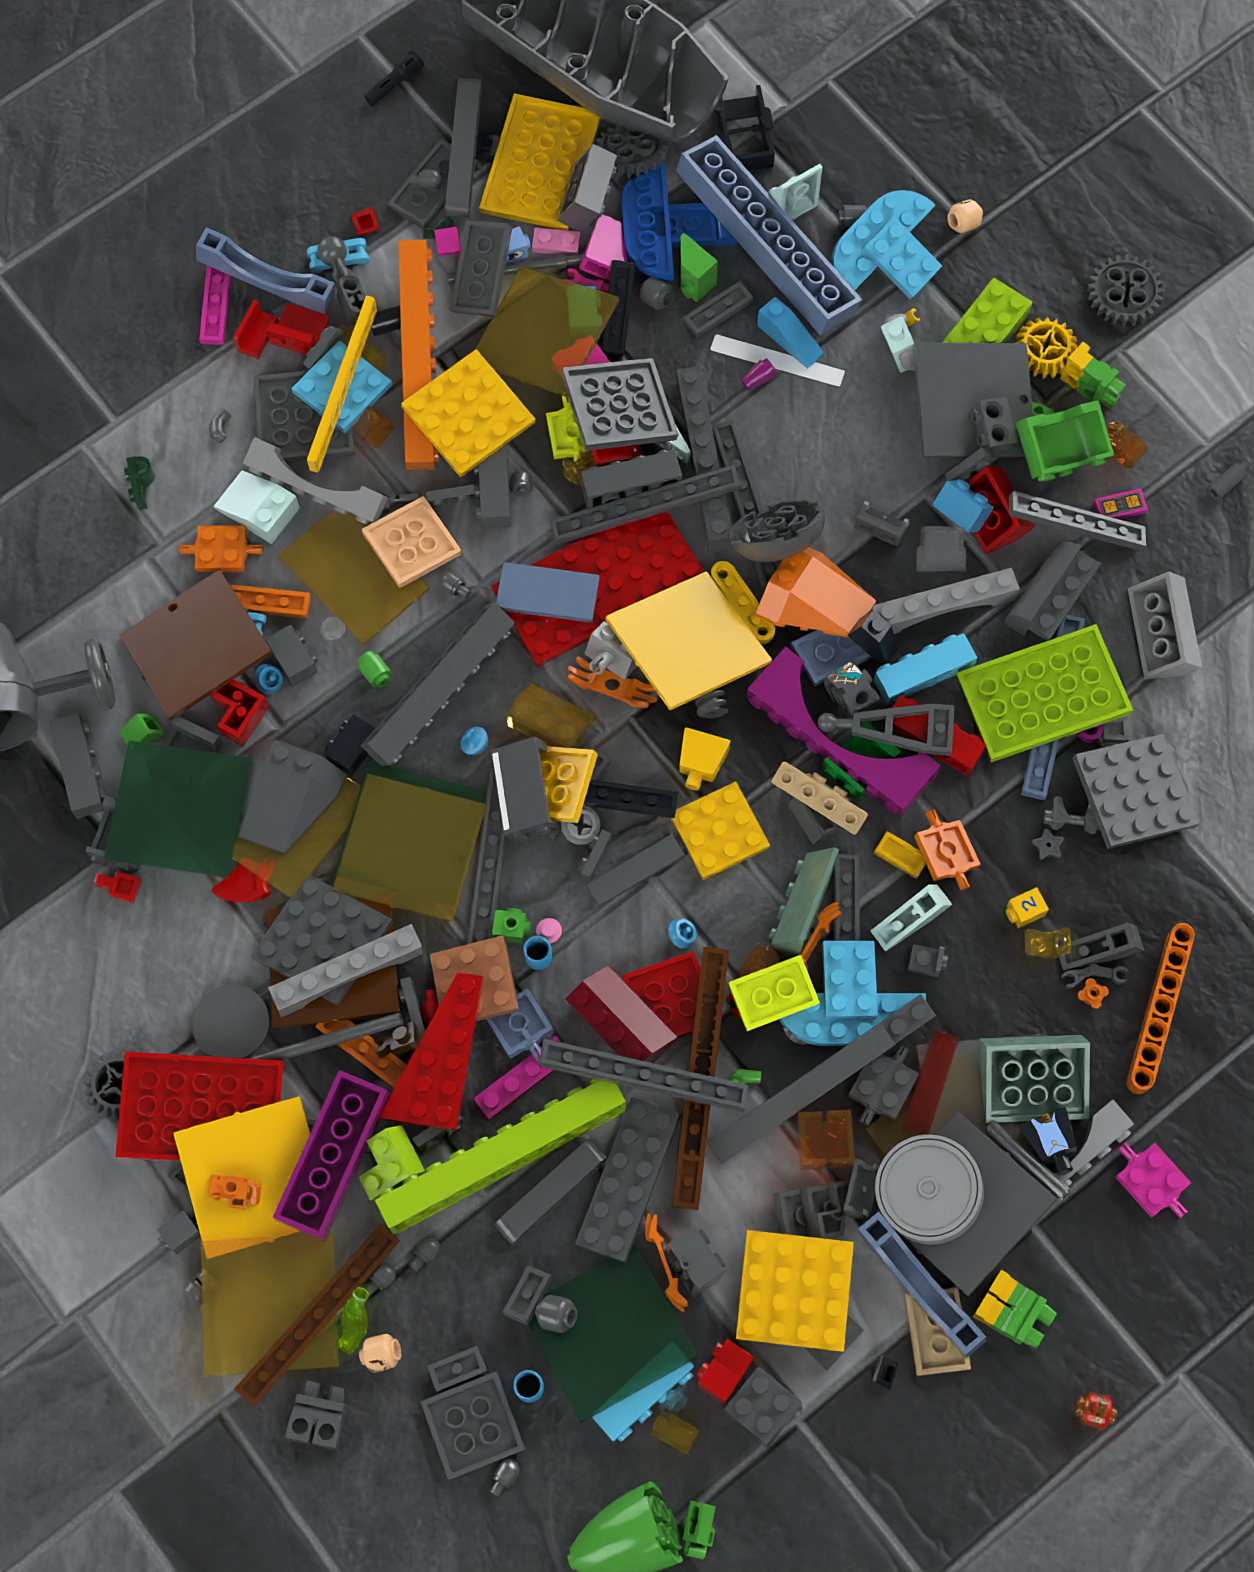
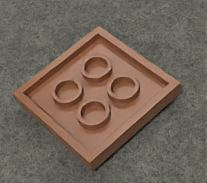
(481, 958)

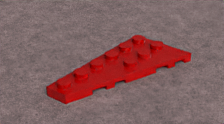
(436, 1074)

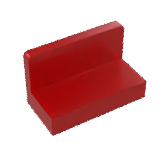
(252, 334)

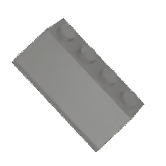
(1164, 627)

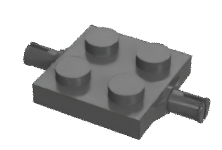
(884, 1086)

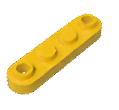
(742, 600)

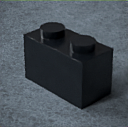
(346, 749)

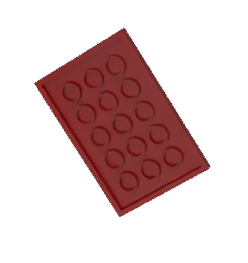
(185, 1091)

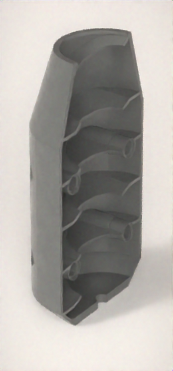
(611, 57)

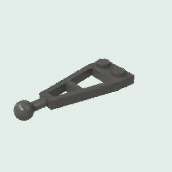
(938, 735)

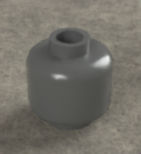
(656, 293)
(556, 1313)

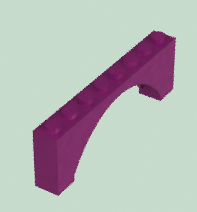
(891, 781)

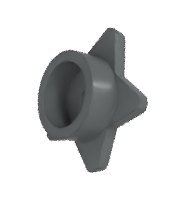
(1045, 851)

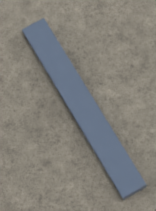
(1042, 757)

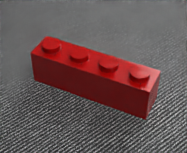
(965, 747)

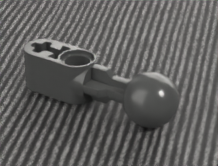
(333, 252)

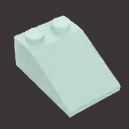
(799, 193)
(258, 505)

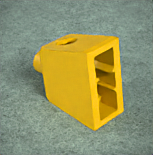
(702, 757)

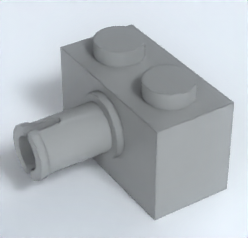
(609, 653)

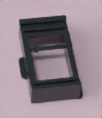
(748, 108)

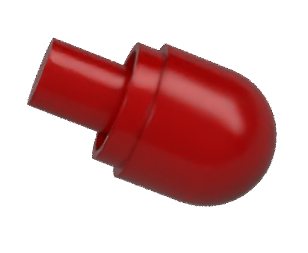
(429, 1007)

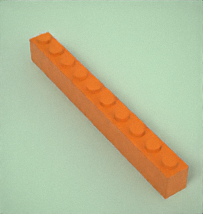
(416, 343)

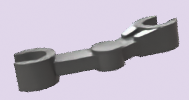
(1094, 970)

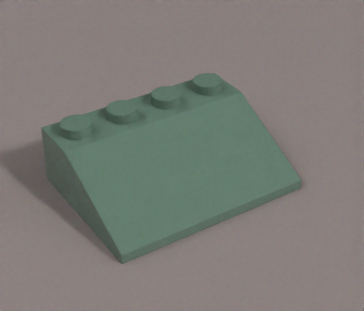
(803, 902)
(1034, 1077)

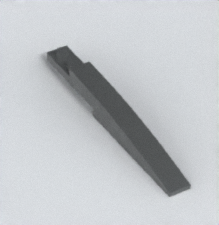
(821, 1079)

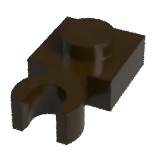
(399, 1041)

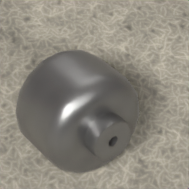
(521, 483)

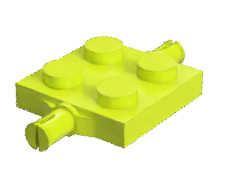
(565, 433)

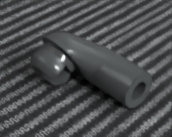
(216, 426)

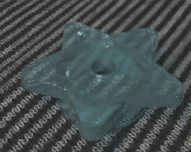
(674, 1400)

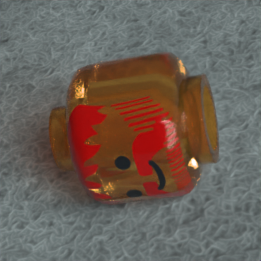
(1095, 1410)

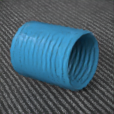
(537, 941)
(522, 1374)

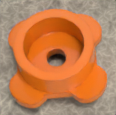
(1085, 994)

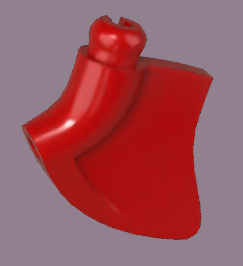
(242, 887)

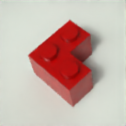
(243, 708)
(724, 1371)

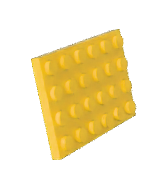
(537, 160)

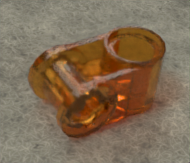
(1125, 445)

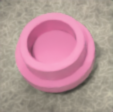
(549, 929)

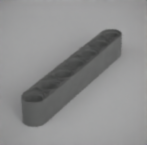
(463, 148)

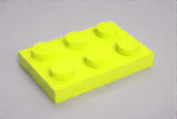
(773, 993)

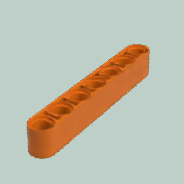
(1155, 1019)

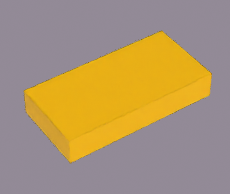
(900, 854)

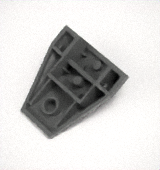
(285, 794)

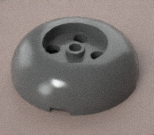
(778, 532)

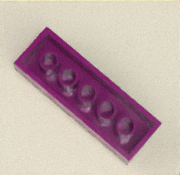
(331, 1156)

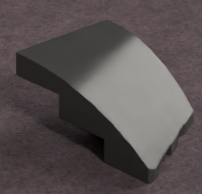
(813, 1210)

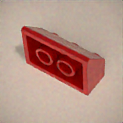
(999, 527)

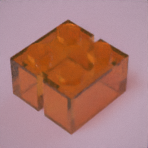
(825, 1140)

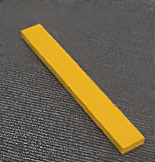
(342, 384)

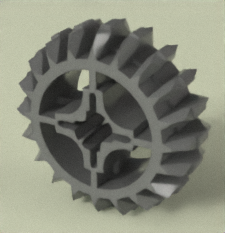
(109, 1090)

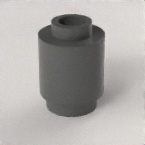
(850, 214)

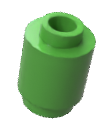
(374, 669)

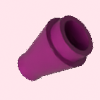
(759, 374)

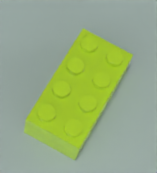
(992, 316)

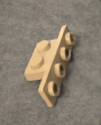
(820, 796)

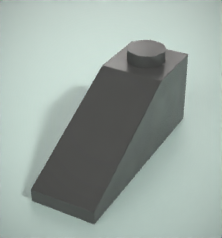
(1102, 947)

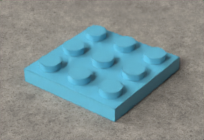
(364, 391)

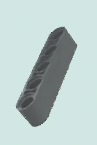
(550, 1191)

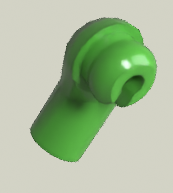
(746, 1076)

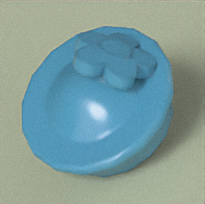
(268, 678)
(474, 741)
(682, 933)

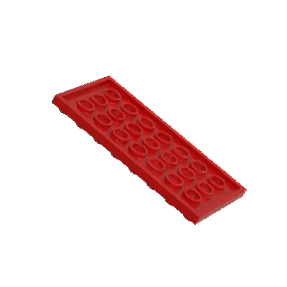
(632, 566)

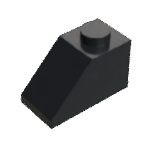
(875, 637)

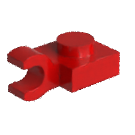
(121, 887)

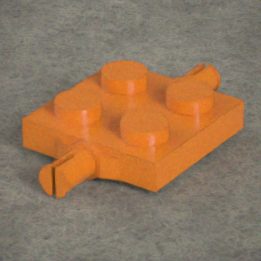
(221, 549)
(947, 850)

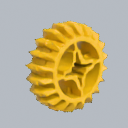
(1059, 349)

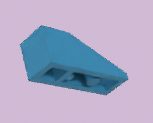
(788, 332)

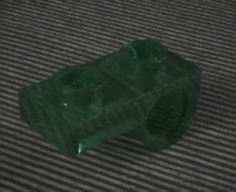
(138, 480)

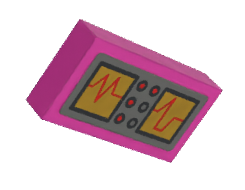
(1121, 504)

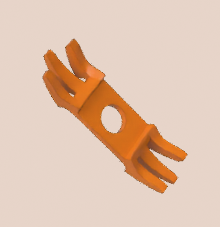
(626, 688)
(824, 917)
(653, 1236)

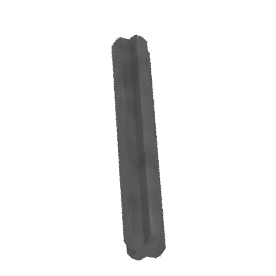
(1027, 1160)

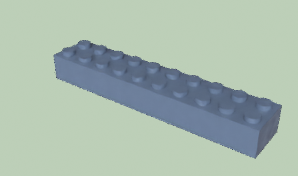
(768, 235)

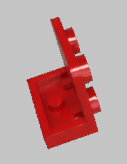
(297, 329)

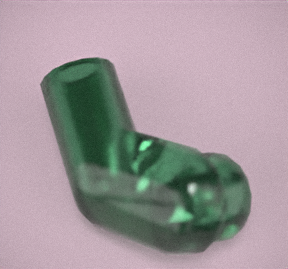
(445, 222)

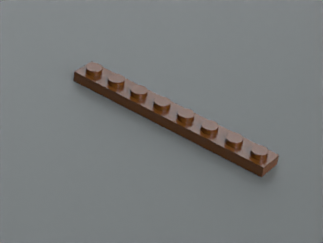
(316, 1315)

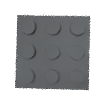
(472, 1425)

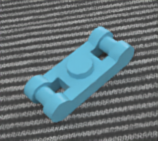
(359, 258)

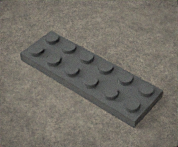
(628, 1180)

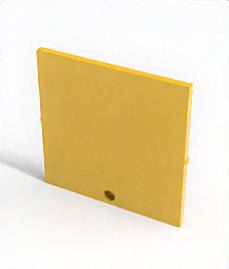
(688, 640)
(250, 1145)

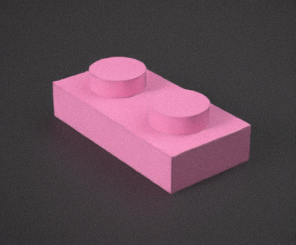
(556, 241)

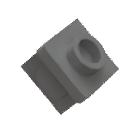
(927, 960)

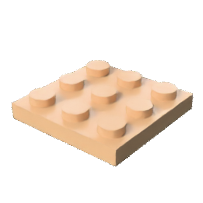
(411, 542)

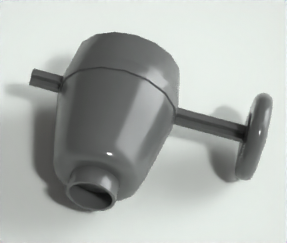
(20, 693)

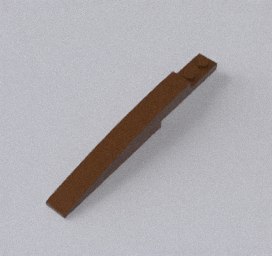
(701, 1061)

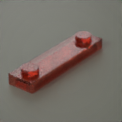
(930, 1082)

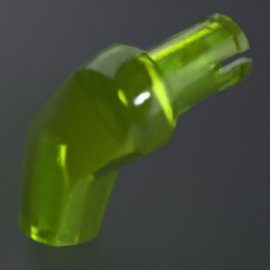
(354, 1321)

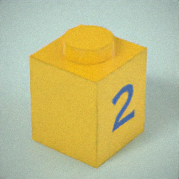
(1026, 908)

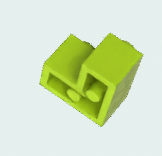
(395, 1161)

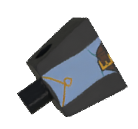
(1051, 1139)

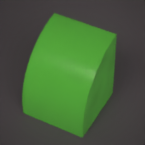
(142, 728)

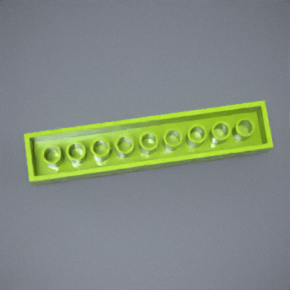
(500, 1155)

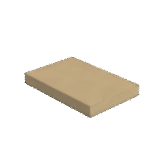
(930, 1346)

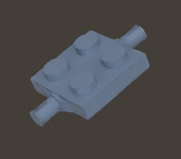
(522, 1028)

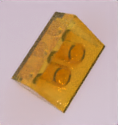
(549, 718)

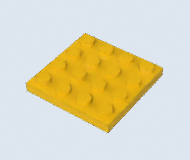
(468, 413)
(795, 1290)

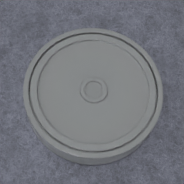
(929, 1189)

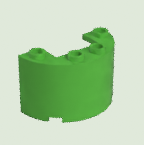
(1064, 441)

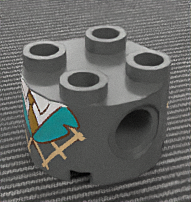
(851, 689)

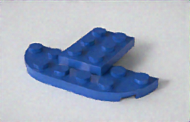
(656, 227)

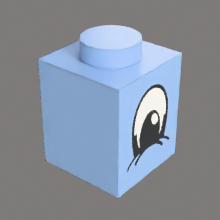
(518, 246)

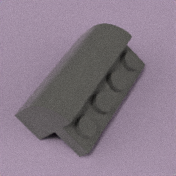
(1052, 591)

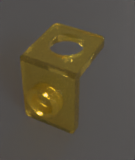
(1046, 943)

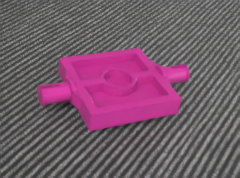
(1153, 1180)

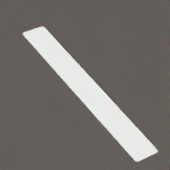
(779, 360)

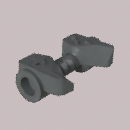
(1057, 817)

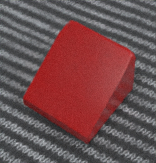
(365, 221)

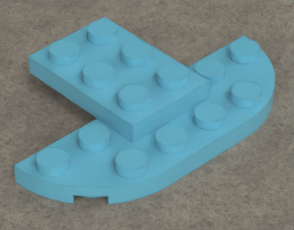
(884, 240)
(849, 997)

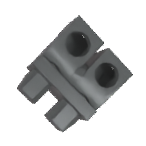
(317, 1413)

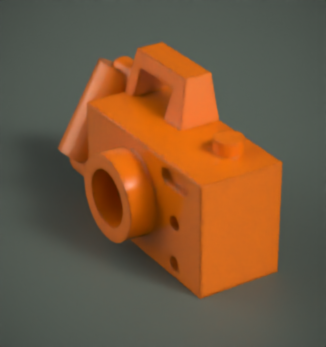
(234, 1188)

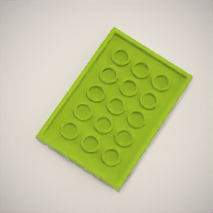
(1044, 693)

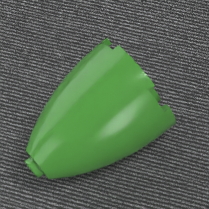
(629, 1536)

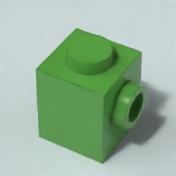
(511, 925)

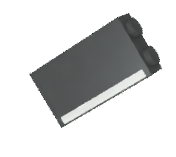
(522, 789)

